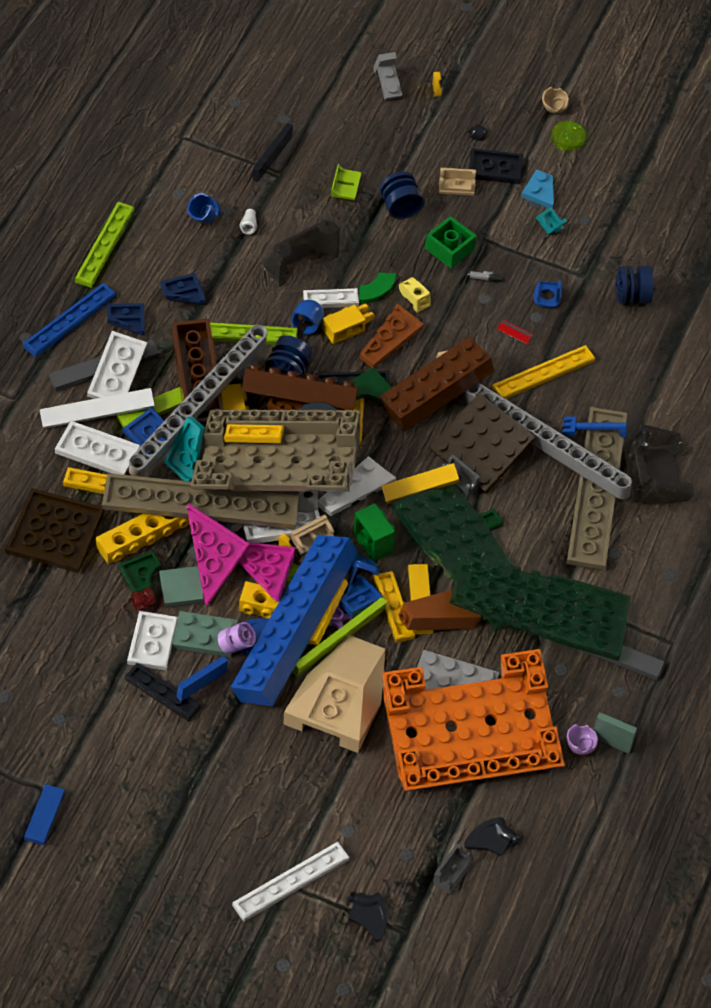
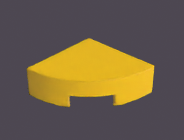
(436, 84)
(284, 541)

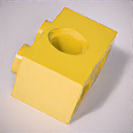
(250, 598)

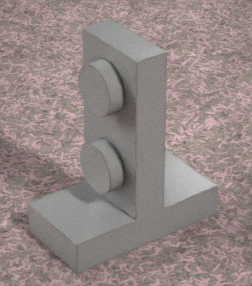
(388, 76)

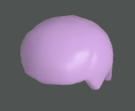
(582, 739)

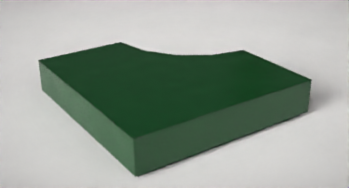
(371, 385)
(140, 571)

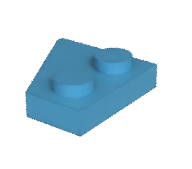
(540, 189)

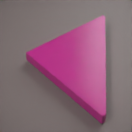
(216, 551)
(269, 566)

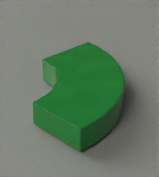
(379, 287)

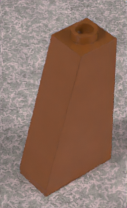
(436, 614)

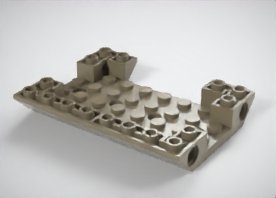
(317, 439)

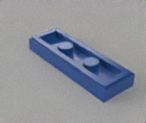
(202, 678)
(44, 814)

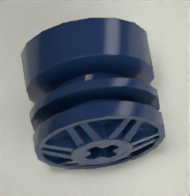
(401, 195)
(637, 284)
(289, 354)

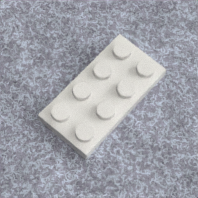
(117, 366)
(96, 448)

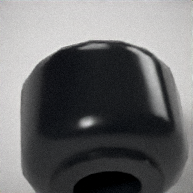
(478, 132)

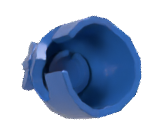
(203, 208)
(311, 312)

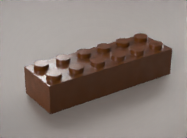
(194, 360)
(436, 384)
(299, 388)

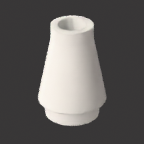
(248, 224)

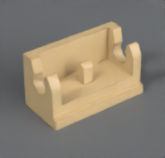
(457, 181)
(305, 535)

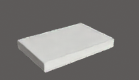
(152, 640)

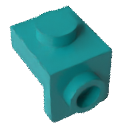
(550, 221)

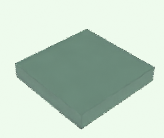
(181, 586)
(615, 732)

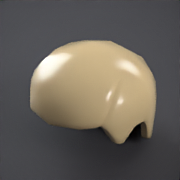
(555, 100)

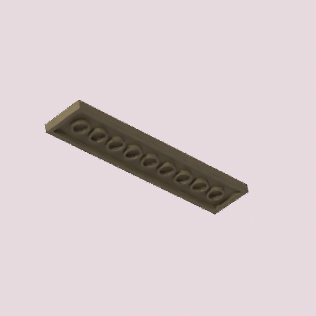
(171, 497)
(593, 504)

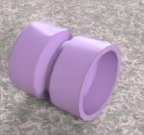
(236, 638)

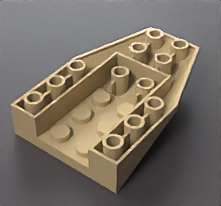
(341, 693)

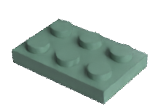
(200, 633)

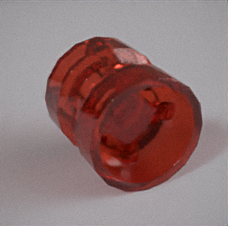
(143, 599)

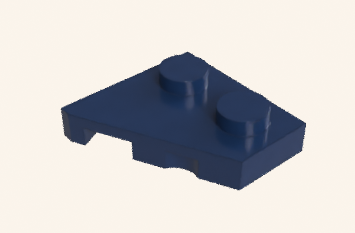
(183, 289)
(127, 316)

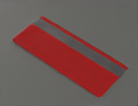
(515, 331)

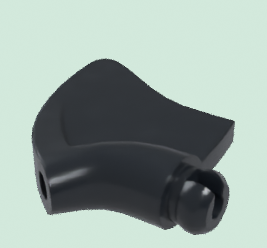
(492, 836)
(369, 913)

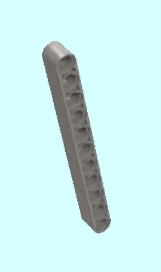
(200, 392)
(561, 447)

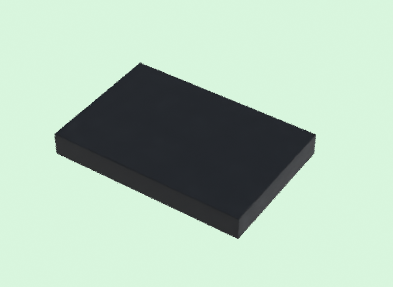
(496, 165)

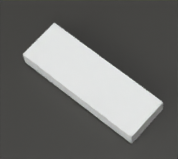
(333, 297)

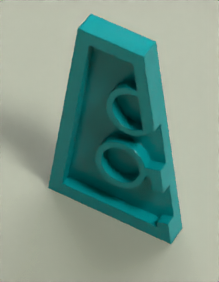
(186, 449)

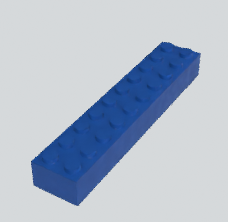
(294, 620)

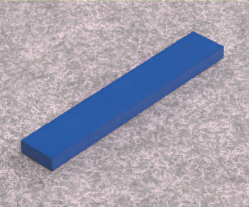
(69, 320)

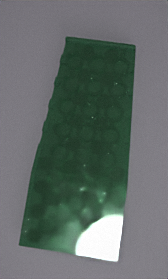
(448, 527)
(545, 606)

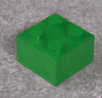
(450, 242)
(374, 532)

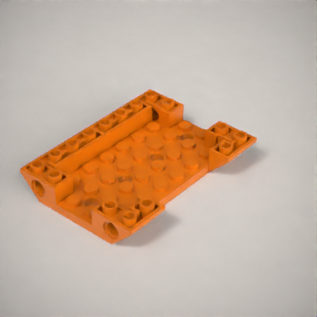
(475, 748)

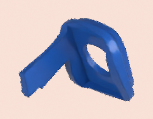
(556, 288)
(364, 563)

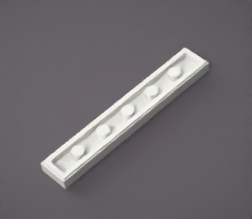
(97, 408)
(290, 881)

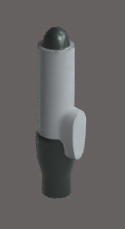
(489, 276)

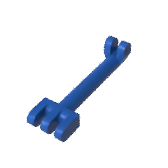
(571, 425)

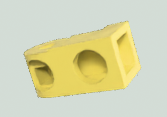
(416, 294)

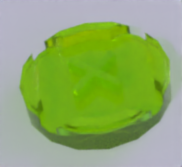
(568, 135)

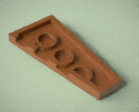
(395, 332)

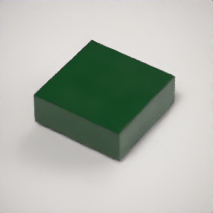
(491, 519)

